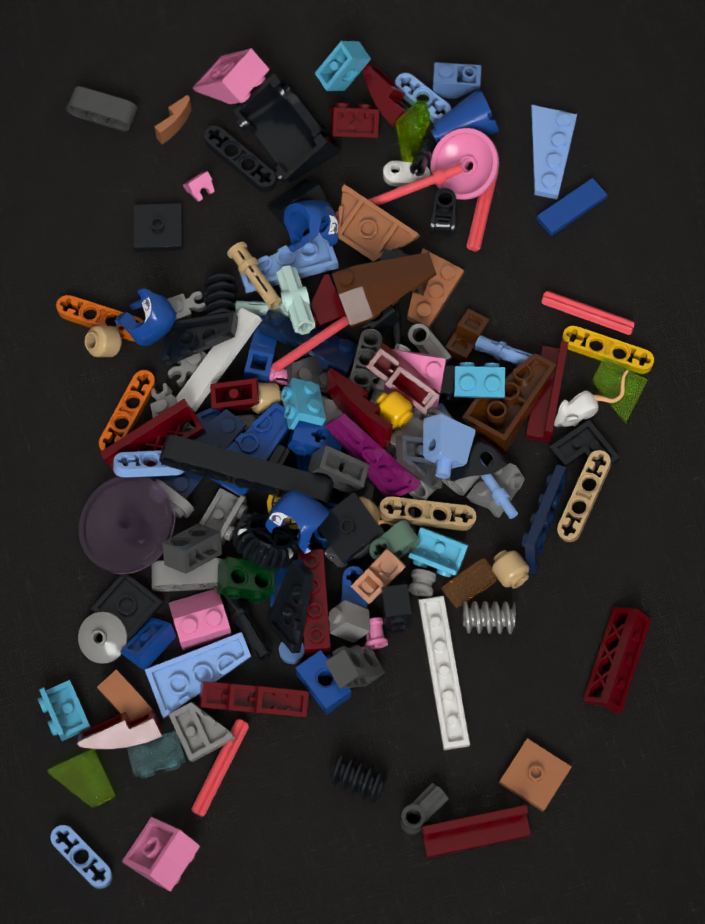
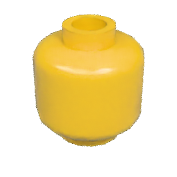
(395, 409)

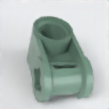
(399, 539)

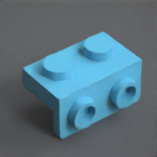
(479, 381)
(303, 402)
(438, 552)
(64, 709)

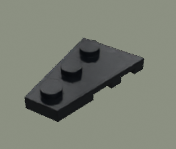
(196, 335)
(291, 606)

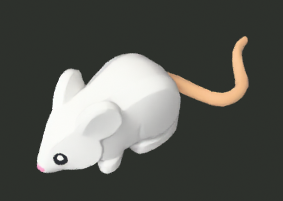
(583, 406)

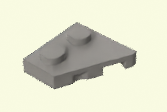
(199, 731)

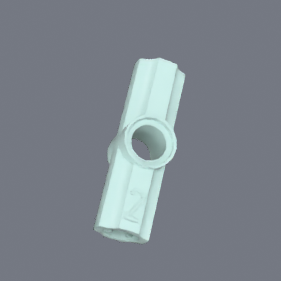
(295, 300)

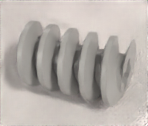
(489, 617)

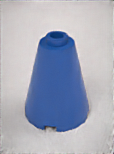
(469, 113)

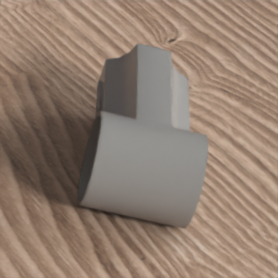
(430, 345)

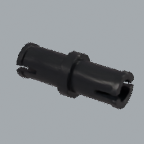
(422, 157)

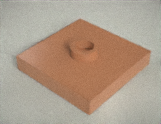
(535, 775)

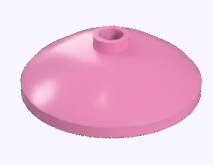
(462, 148)

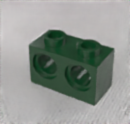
(245, 574)

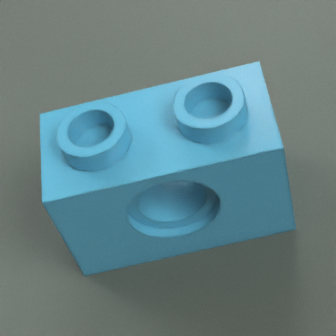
(342, 66)

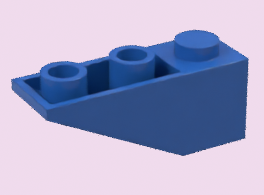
(260, 356)

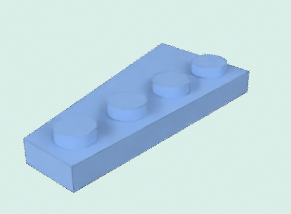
(551, 143)

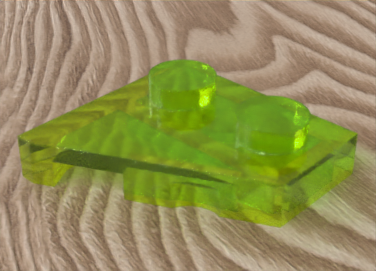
(411, 129)
(609, 382)
(84, 778)

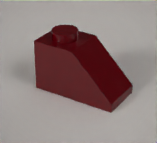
(326, 304)
(234, 395)

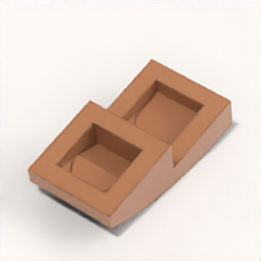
(178, 114)
(378, 575)
(123, 696)

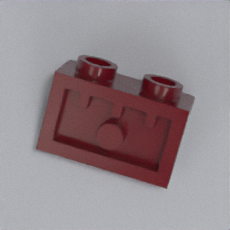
(354, 122)

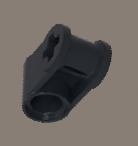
(444, 215)

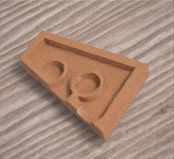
(438, 290)

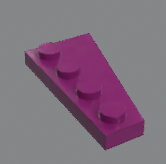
(383, 469)

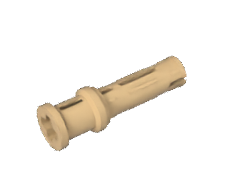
(250, 268)

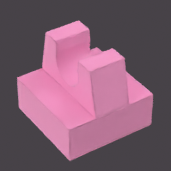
(200, 181)

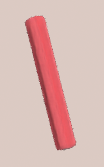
(480, 218)
(588, 312)
(219, 769)

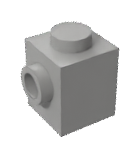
(349, 621)

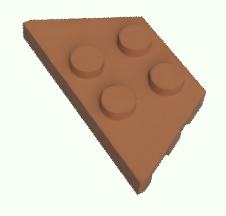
(369, 227)

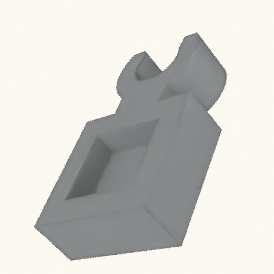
(184, 306)
(186, 367)
(163, 400)

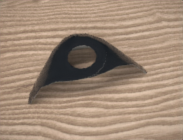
(474, 467)

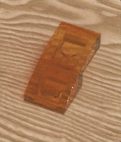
(469, 583)

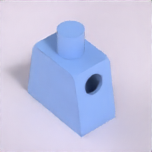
(446, 443)

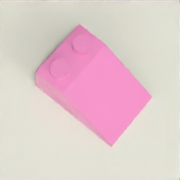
(233, 77)

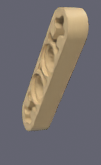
(587, 497)
(427, 518)

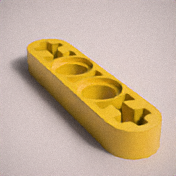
(609, 345)

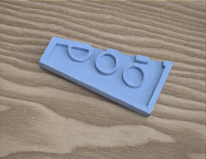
(308, 260)
(180, 678)

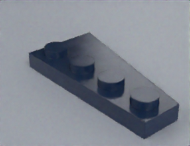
(332, 352)
(219, 433)
(543, 519)

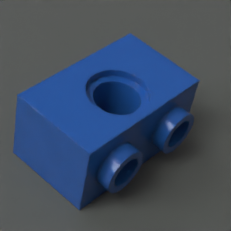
(328, 696)

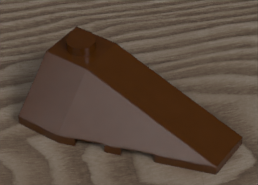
(377, 285)
(502, 418)

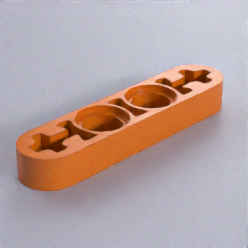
(103, 314)
(127, 413)

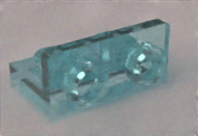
(156, 755)

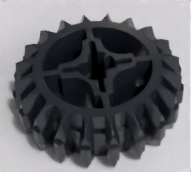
(262, 547)

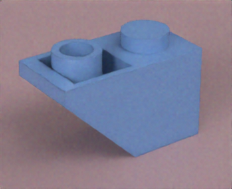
(455, 79)

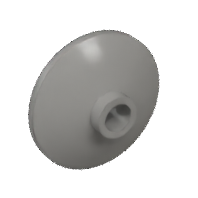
(113, 634)

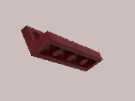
(544, 411)
(152, 432)
(622, 658)
(475, 831)

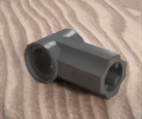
(424, 807)

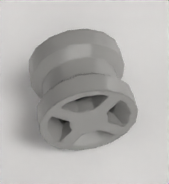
(422, 583)

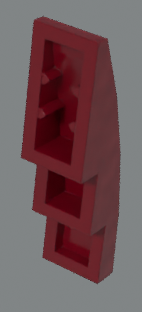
(353, 402)
(253, 699)

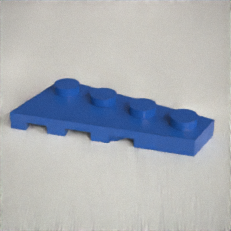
(259, 440)

